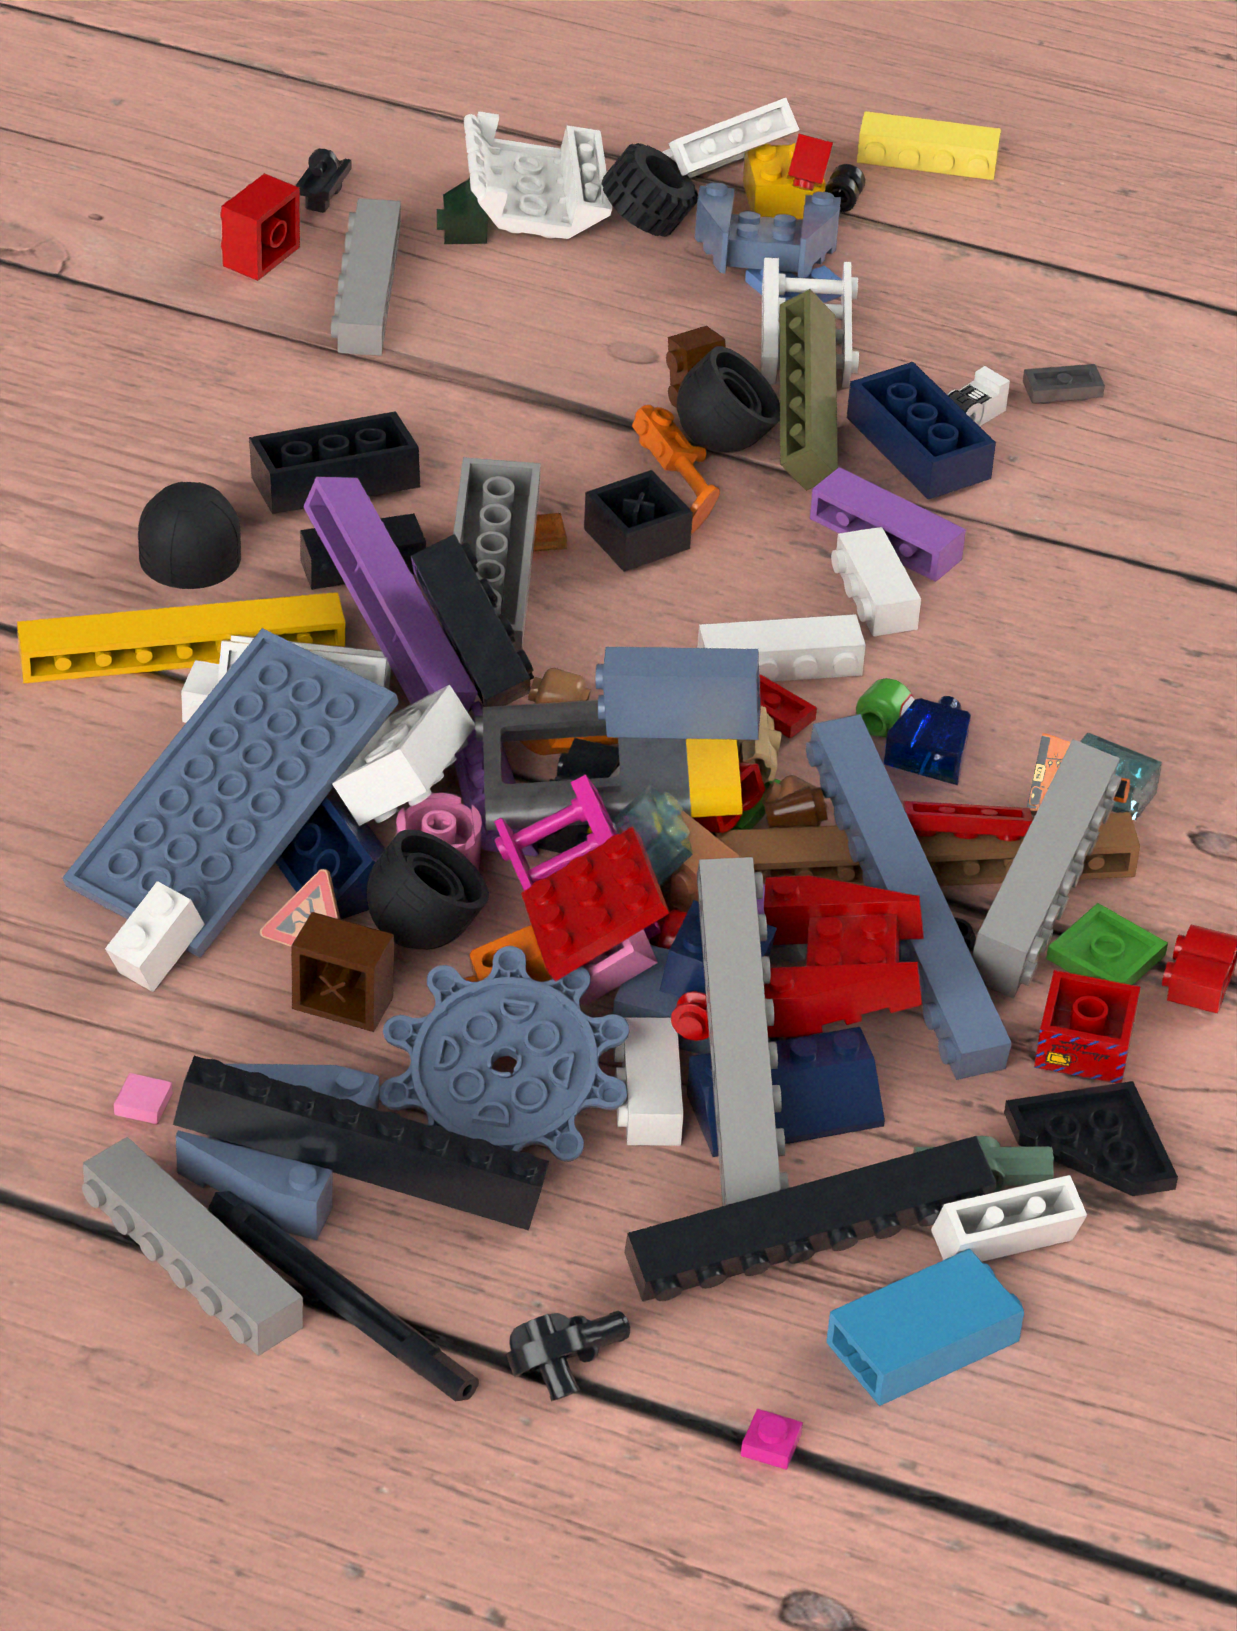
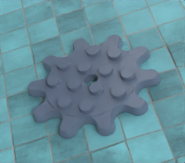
(515, 1018)

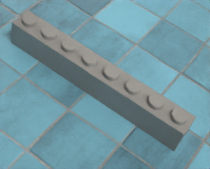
(738, 1029)

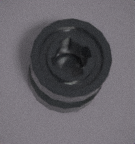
(846, 182)

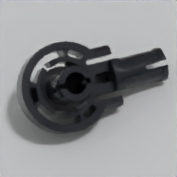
(553, 1338)

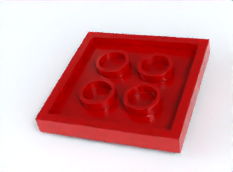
(594, 903)

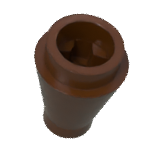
(798, 808)

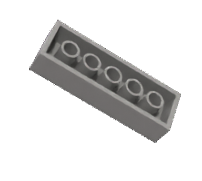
(499, 523)
(1046, 868)

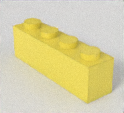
(928, 145)

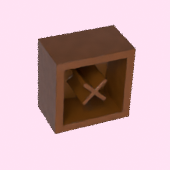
(342, 971)

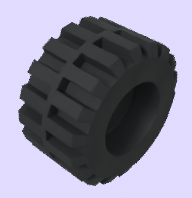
(649, 190)

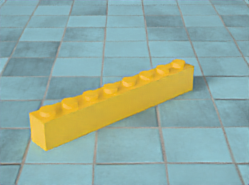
(168, 636)

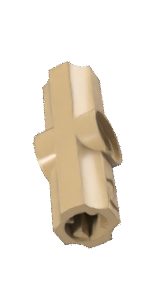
(762, 751)

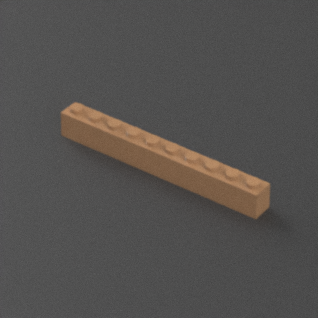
(954, 860)

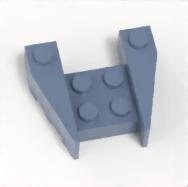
(748, 238)
(281, 1189)

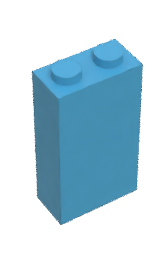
(925, 1326)

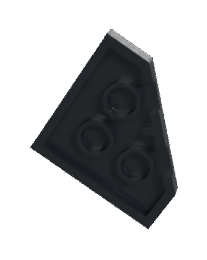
(1098, 1134)

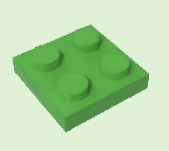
(1107, 947)

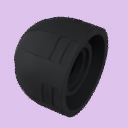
(726, 402)
(189, 536)
(424, 891)

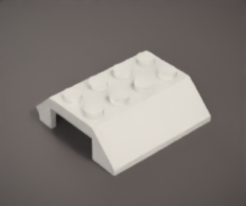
(536, 185)

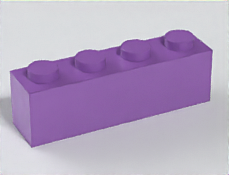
(917, 535)

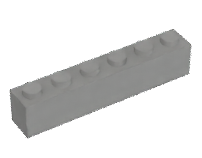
(366, 277)
(192, 1246)

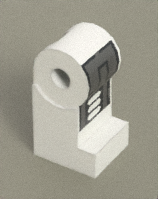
(984, 396)

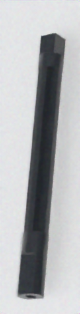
(343, 1296)

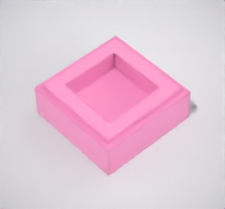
(143, 1098)

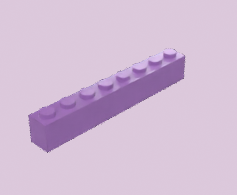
(385, 590)

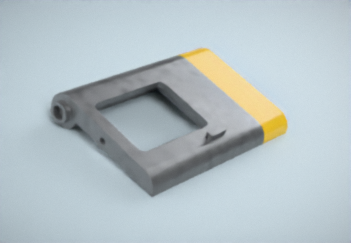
(694, 771)

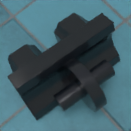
(322, 179)

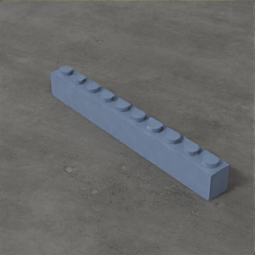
(893, 860)

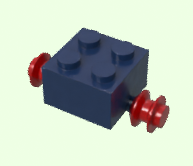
(686, 979)

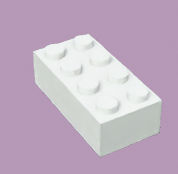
(405, 757)

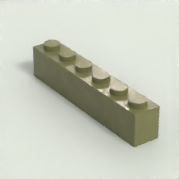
(808, 389)

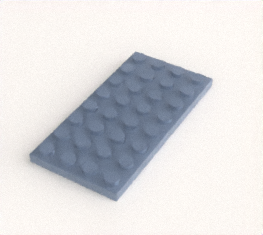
(234, 784)

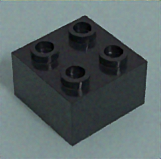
(637, 520)

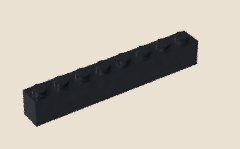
(360, 1142)
(805, 1219)

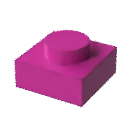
(771, 1439)

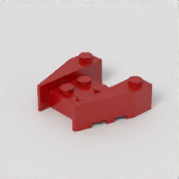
(850, 952)

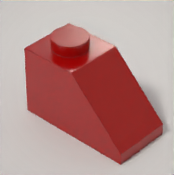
(809, 162)

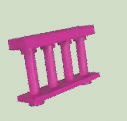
(585, 807)

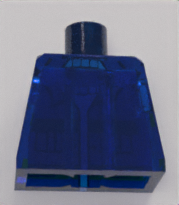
(930, 739)

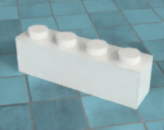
(795, 646)

